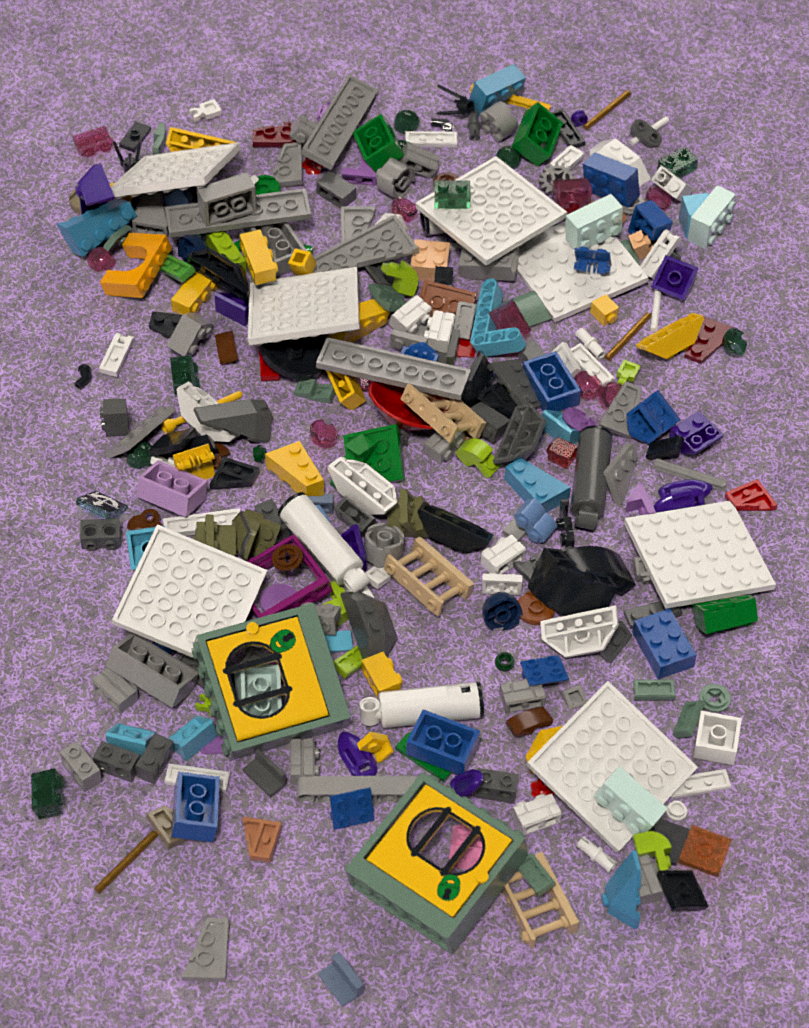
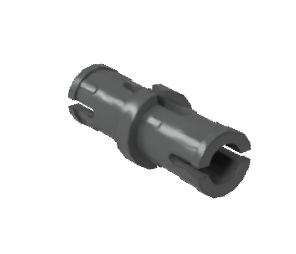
(474, 126)

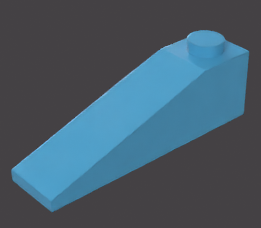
(622, 892)

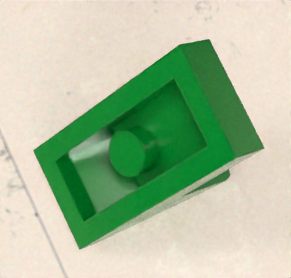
(360, 448)

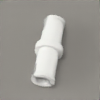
(591, 343)
(596, 854)

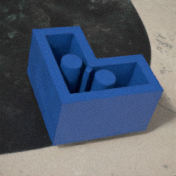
(650, 220)

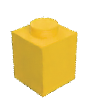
(302, 262)
(604, 310)

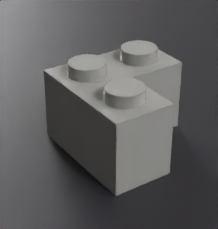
(188, 332)

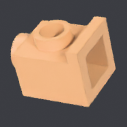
(641, 244)

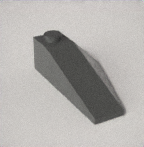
(241, 417)

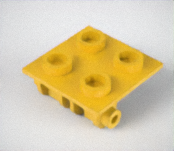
(196, 461)

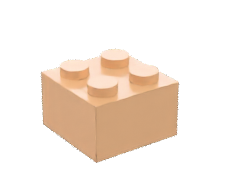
(431, 255)

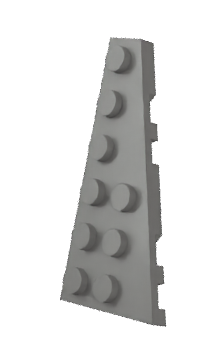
(374, 245)

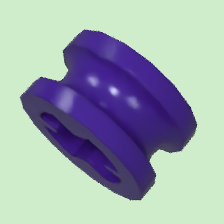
(579, 118)

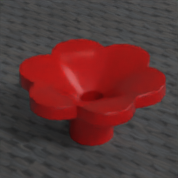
(310, 168)
(539, 787)

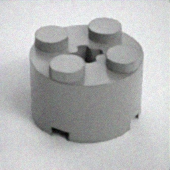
(498, 121)
(395, 178)
(383, 541)

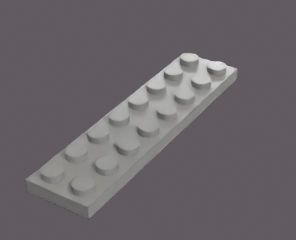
(339, 121)
(271, 209)
(393, 368)

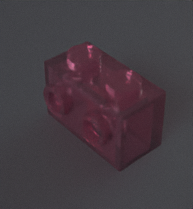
(571, 191)
(509, 316)

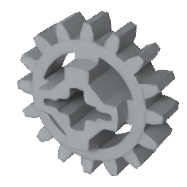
(554, 173)

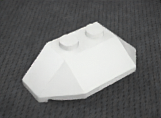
(618, 151)
(192, 397)
(363, 485)
(581, 632)

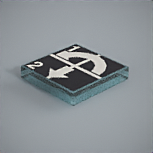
(101, 504)

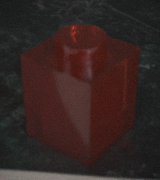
(562, 452)

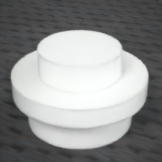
(676, 811)

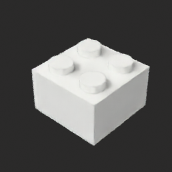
(717, 738)

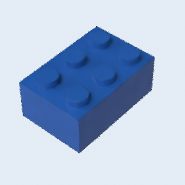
(612, 177)
(552, 382)
(664, 643)
(442, 742)
(195, 806)

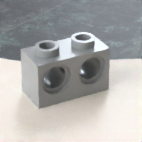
(80, 766)

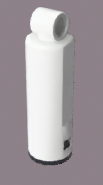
(323, 542)
(404, 706)

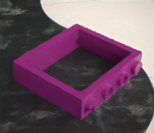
(310, 593)

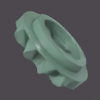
(715, 690)

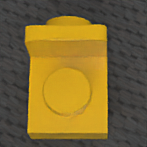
(377, 744)

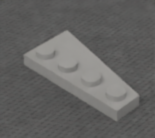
(140, 431)

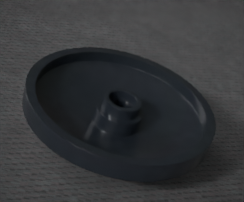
(294, 357)

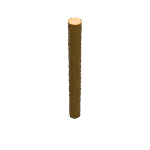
(606, 110)
(625, 339)
(125, 861)

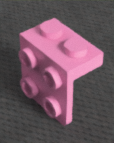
(472, 854)

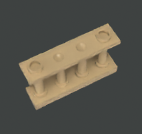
(442, 422)
(436, 563)
(557, 902)

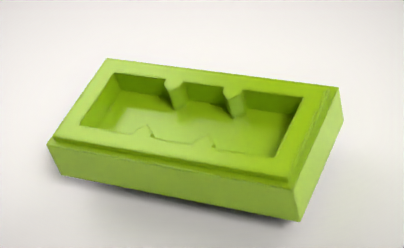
(349, 662)

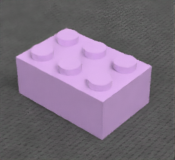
(171, 488)

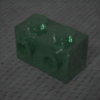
(680, 162)
(452, 194)
(183, 371)
(47, 793)

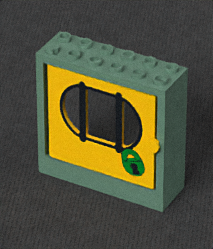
(304, 698)
(419, 890)

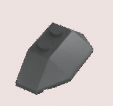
(520, 435)
(369, 623)

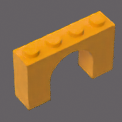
(136, 282)

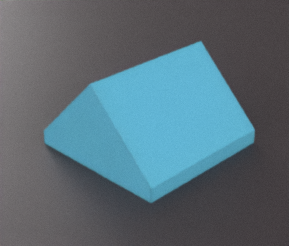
(688, 207)
(557, 427)
(137, 542)
(193, 736)
(129, 737)

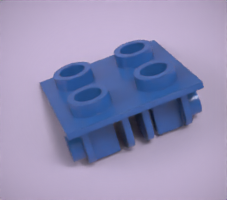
(585, 255)
(543, 670)
(351, 808)

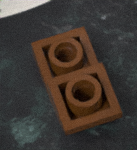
(226, 347)
(527, 721)

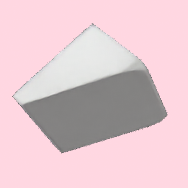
(574, 697)

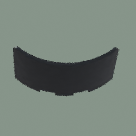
(602, 562)
(566, 587)

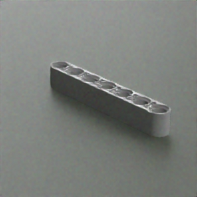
(383, 788)

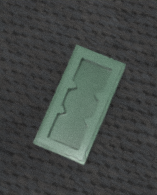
(117, 238)
(654, 689)
(688, 719)
(536, 875)

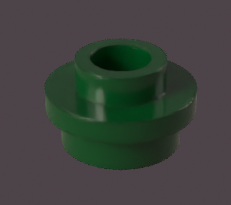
(259, 453)
(504, 656)

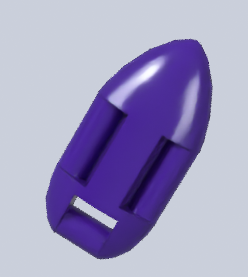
(685, 484)
(680, 500)
(355, 758)
(467, 782)

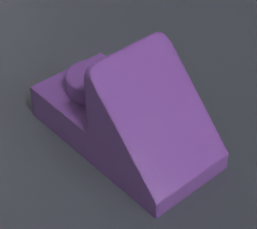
(364, 176)
(640, 501)

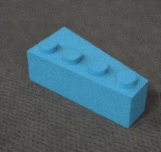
(96, 225)

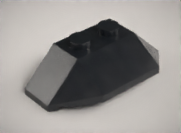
(221, 271)
(478, 380)
(452, 529)

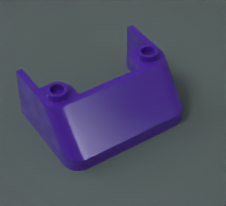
(94, 190)

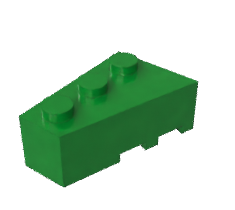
(725, 613)

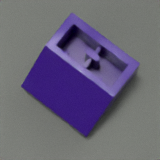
(697, 433)

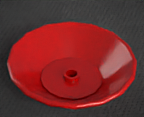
(394, 410)

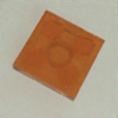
(705, 851)

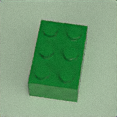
(537, 134)
(378, 142)

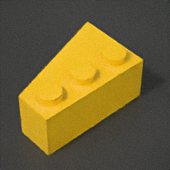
(371, 317)
(296, 468)

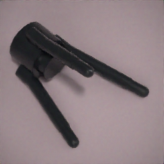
(463, 104)
(129, 161)

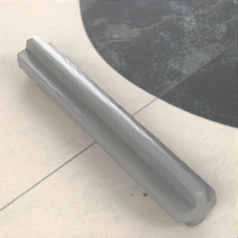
(688, 473)

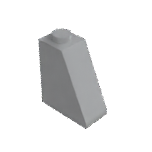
(150, 216)

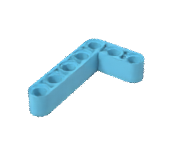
(484, 331)

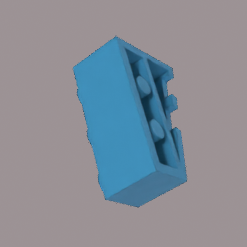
(497, 87)
(534, 483)

